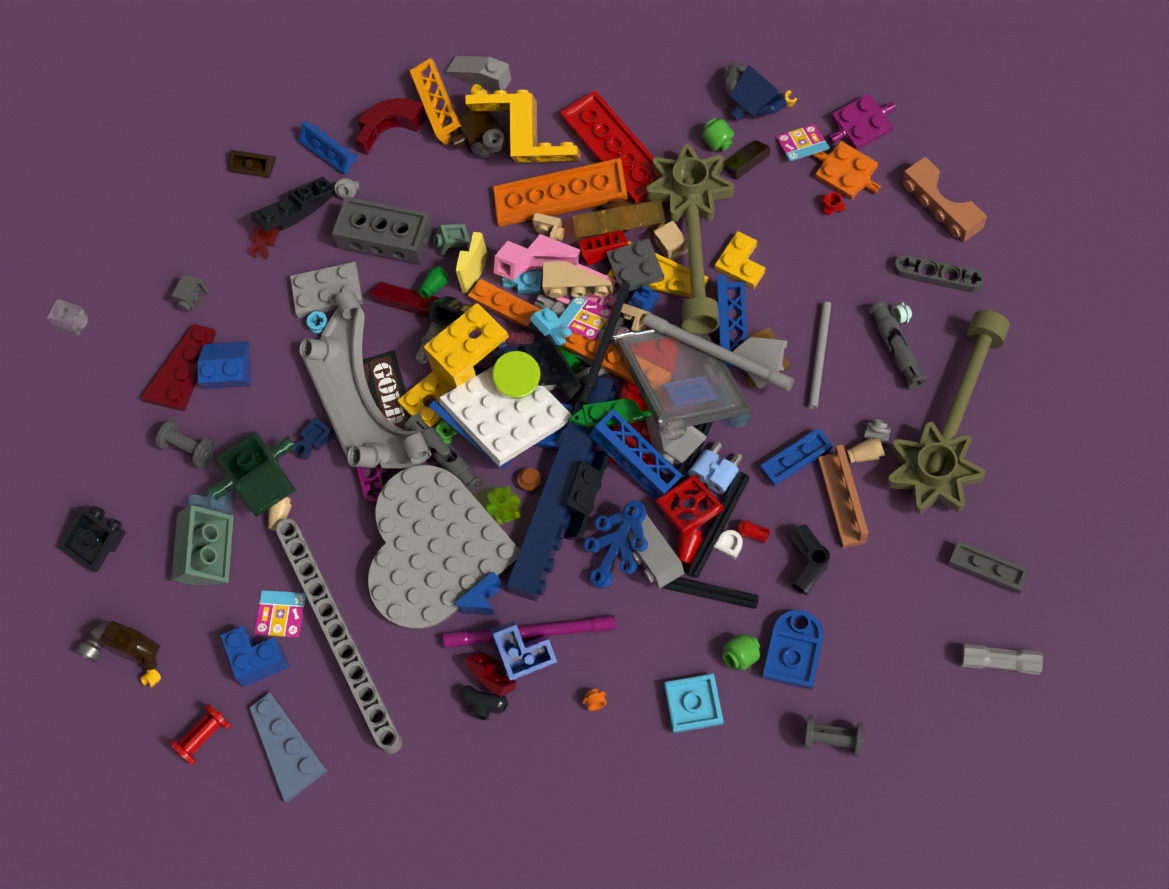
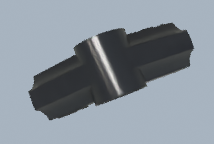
(809, 570)

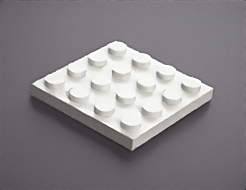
(500, 423)

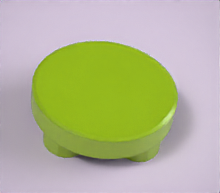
(516, 375)

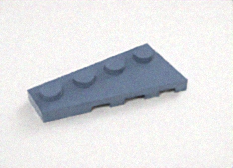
(288, 752)

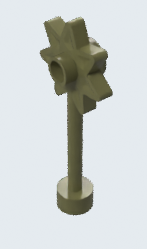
(690, 189)
(937, 463)

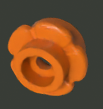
(595, 699)

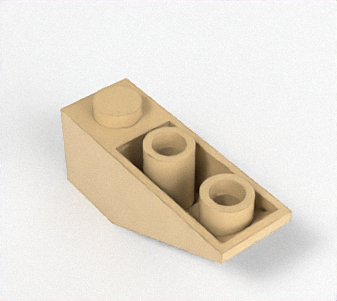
(566, 279)

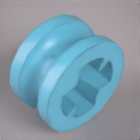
(311, 319)

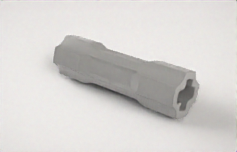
(984, 657)

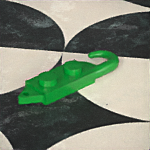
(592, 414)

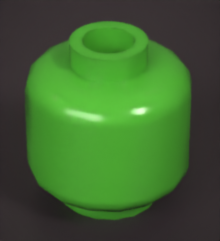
(718, 134)
(741, 652)

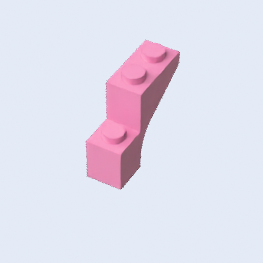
(515, 259)

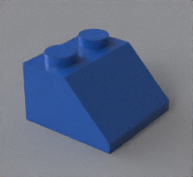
(224, 365)

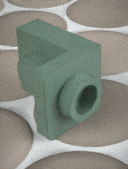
(451, 237)

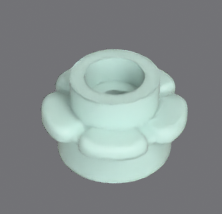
(901, 313)

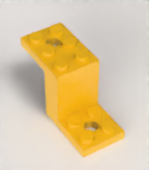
(522, 126)
(452, 360)

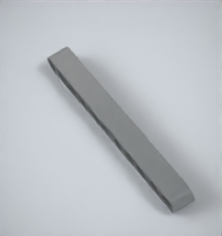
(344, 641)

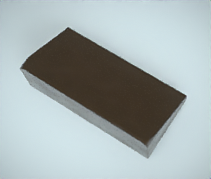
(747, 158)
(251, 163)

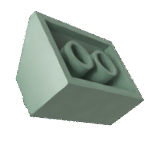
(202, 547)

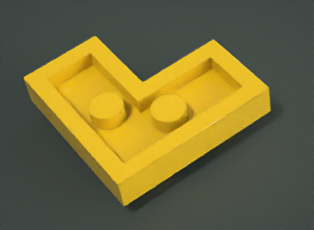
(735, 261)

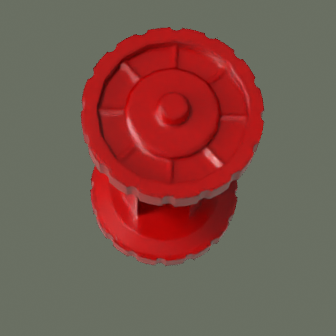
(199, 734)

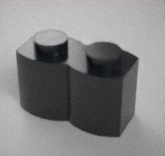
(447, 310)

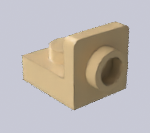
(548, 225)
(636, 315)

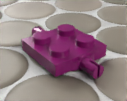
(862, 122)

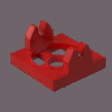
(686, 526)

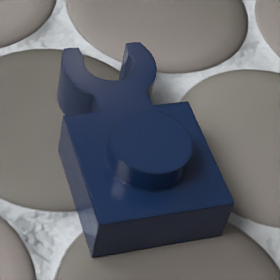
(313, 435)

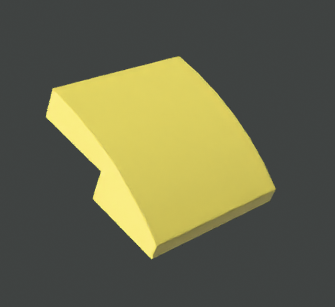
(471, 263)

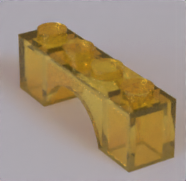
(619, 219)

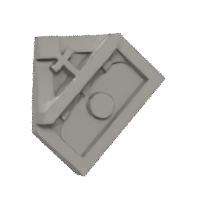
(764, 352)

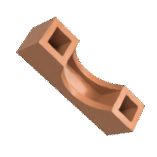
(961, 218)

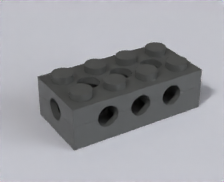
(383, 230)

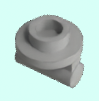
(346, 187)
(877, 429)

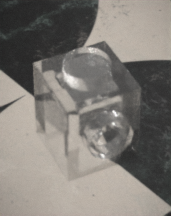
(68, 317)

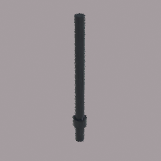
(590, 380)

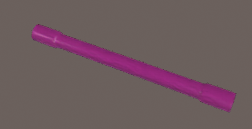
(596, 624)

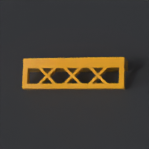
(430, 100)

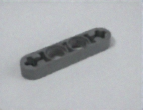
(938, 277)

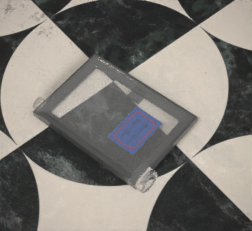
(679, 381)

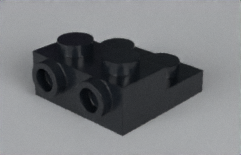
(92, 537)

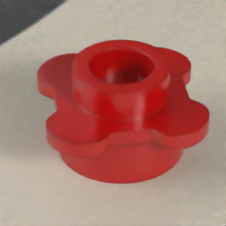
(832, 197)

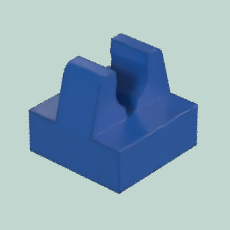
(644, 298)

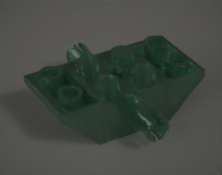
(255, 473)

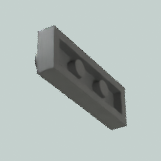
(989, 566)

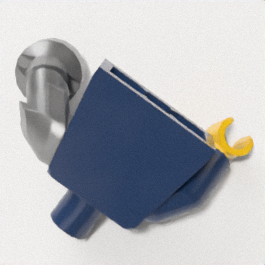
(753, 92)

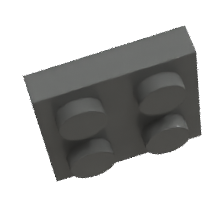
(635, 264)

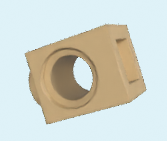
(670, 240)

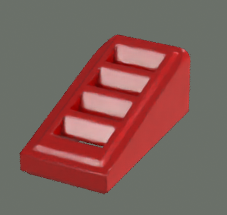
(595, 248)

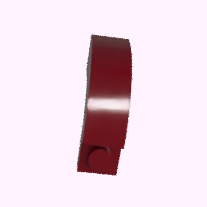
(387, 115)

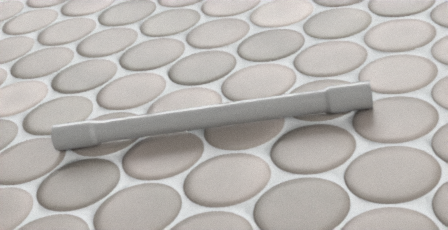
(772, 376)

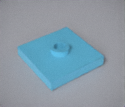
(693, 703)

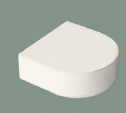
(729, 543)

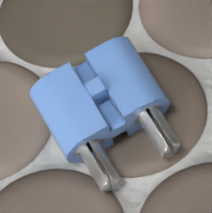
(714, 471)

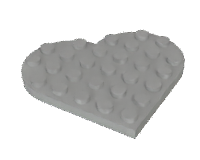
(434, 547)

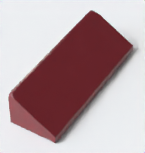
(401, 299)

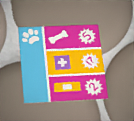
(802, 142)
(585, 317)
(280, 613)

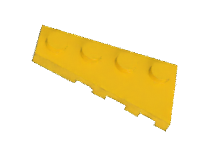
(675, 280)

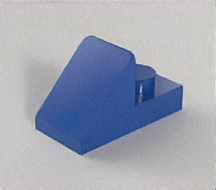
(475, 600)

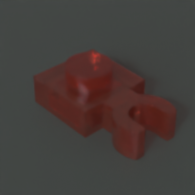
(263, 240)

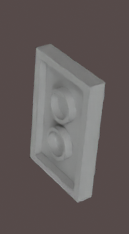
(319, 288)

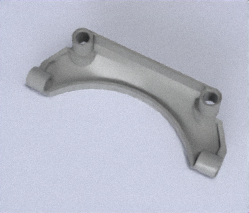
(340, 380)

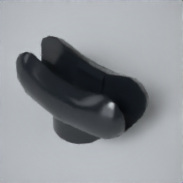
(482, 703)

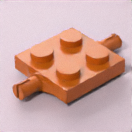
(847, 170)

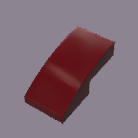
(486, 671)

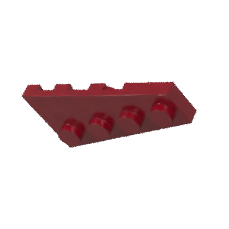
(179, 374)

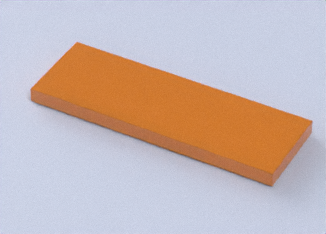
(560, 192)

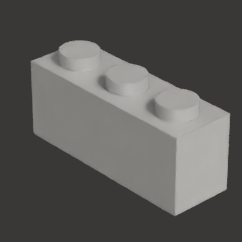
(658, 559)

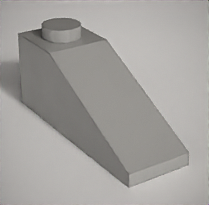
(484, 71)

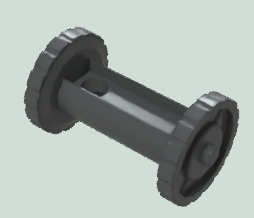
(201, 451)
(834, 736)

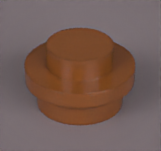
(529, 479)

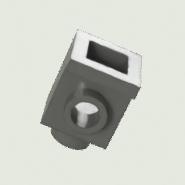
(189, 292)

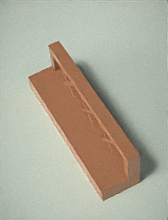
(843, 498)

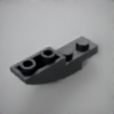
(299, 205)

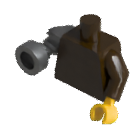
(479, 131)
(125, 643)

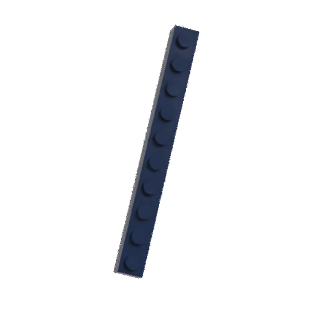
(550, 517)

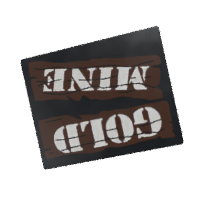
(386, 386)

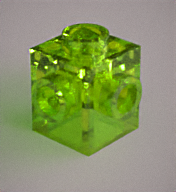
(503, 505)

